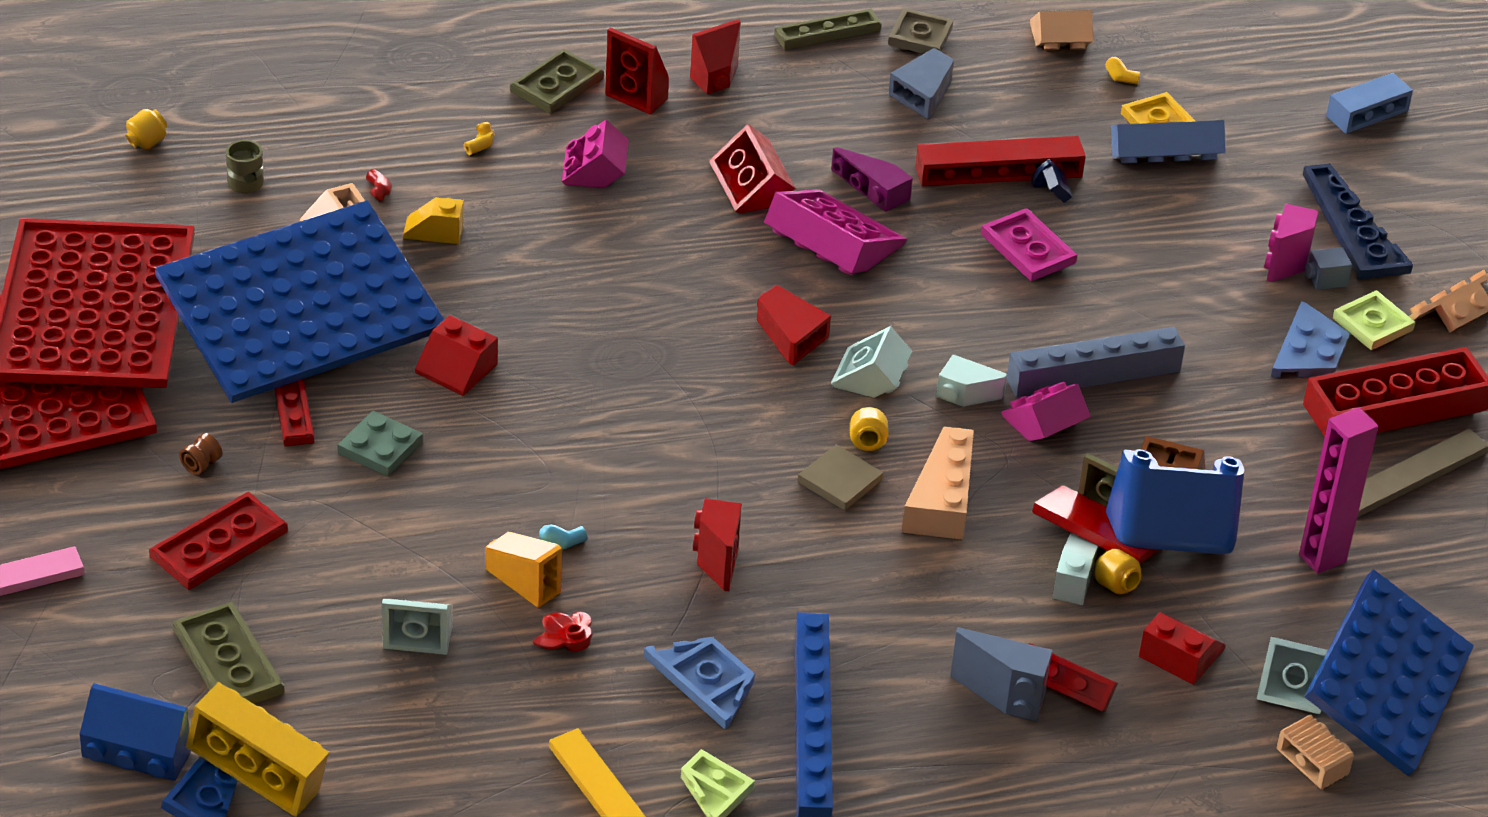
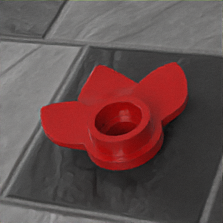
(565, 631)

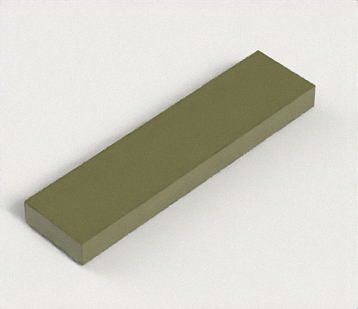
(827, 29)

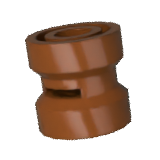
(203, 452)

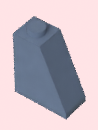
(922, 82)

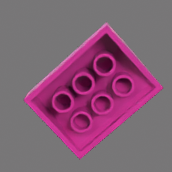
(831, 229)

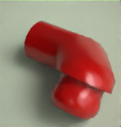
(382, 184)

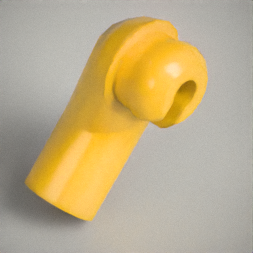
(1120, 73)
(482, 141)

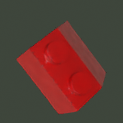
(458, 355)
(718, 539)
(1179, 648)

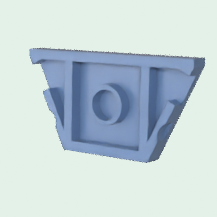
(1311, 345)
(706, 675)

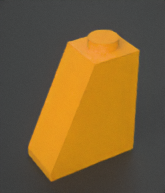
(526, 566)

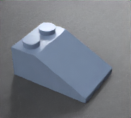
(1002, 671)

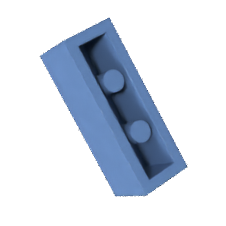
(1369, 103)

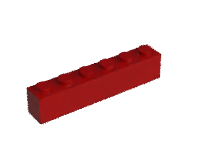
(996, 160)

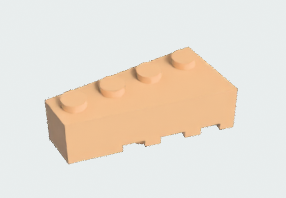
(941, 492)

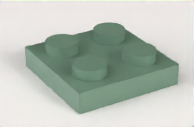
(380, 443)

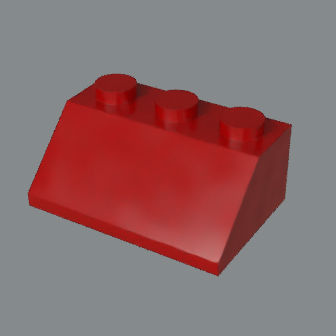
(750, 171)

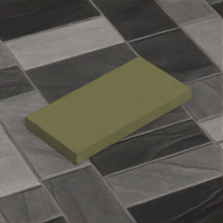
(228, 653)

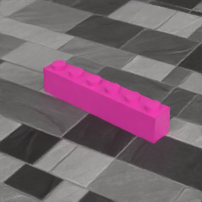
(1338, 489)

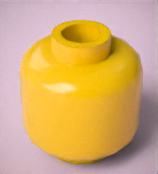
(146, 129)
(869, 429)
(1118, 571)

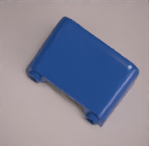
(1176, 505)

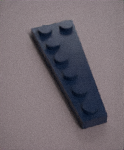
(1354, 227)

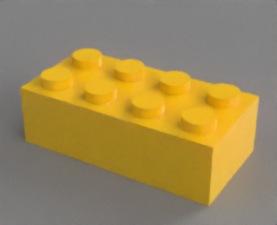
(257, 749)

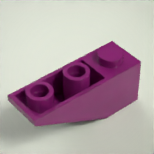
(874, 178)

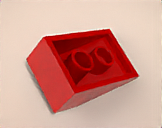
(635, 72)

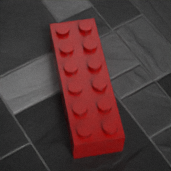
(1402, 390)

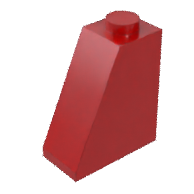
(792, 323)

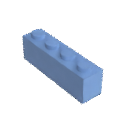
(1168, 139)

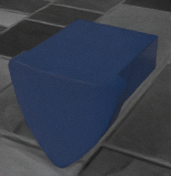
(1051, 176)

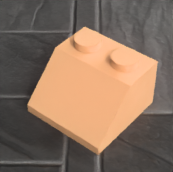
(1062, 29)

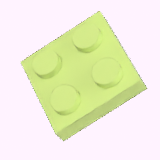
(1373, 320)

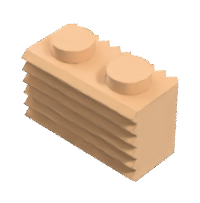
(1315, 751)

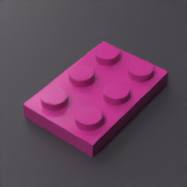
(1028, 244)

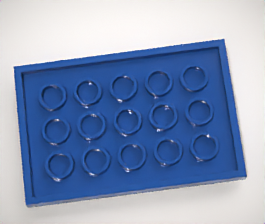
(1389, 672)

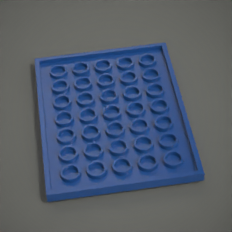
(299, 300)

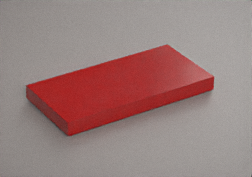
(1085, 519)
(218, 540)

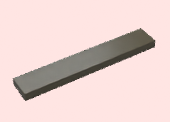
(1421, 469)

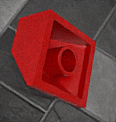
(715, 56)

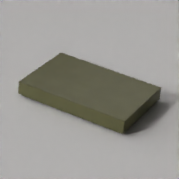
(556, 81)

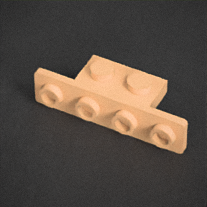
(1460, 306)

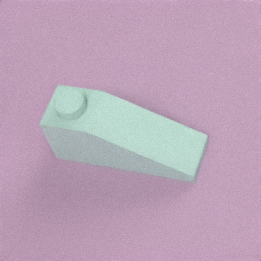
(1075, 570)

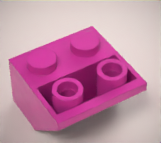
(596, 157)
(1290, 242)
(1047, 411)

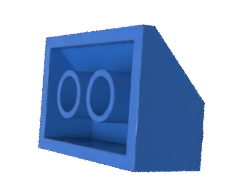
(135, 732)

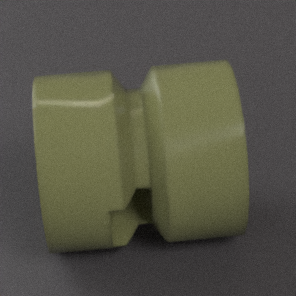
(244, 166)

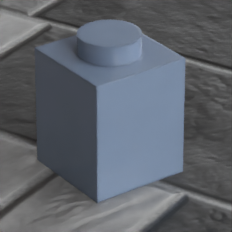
(1328, 268)

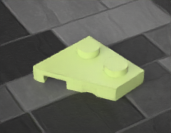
(715, 784)

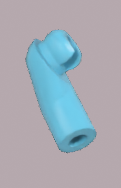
(563, 538)

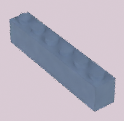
(1096, 361)

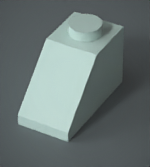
(969, 382)

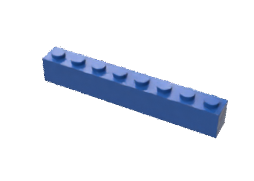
(813, 716)

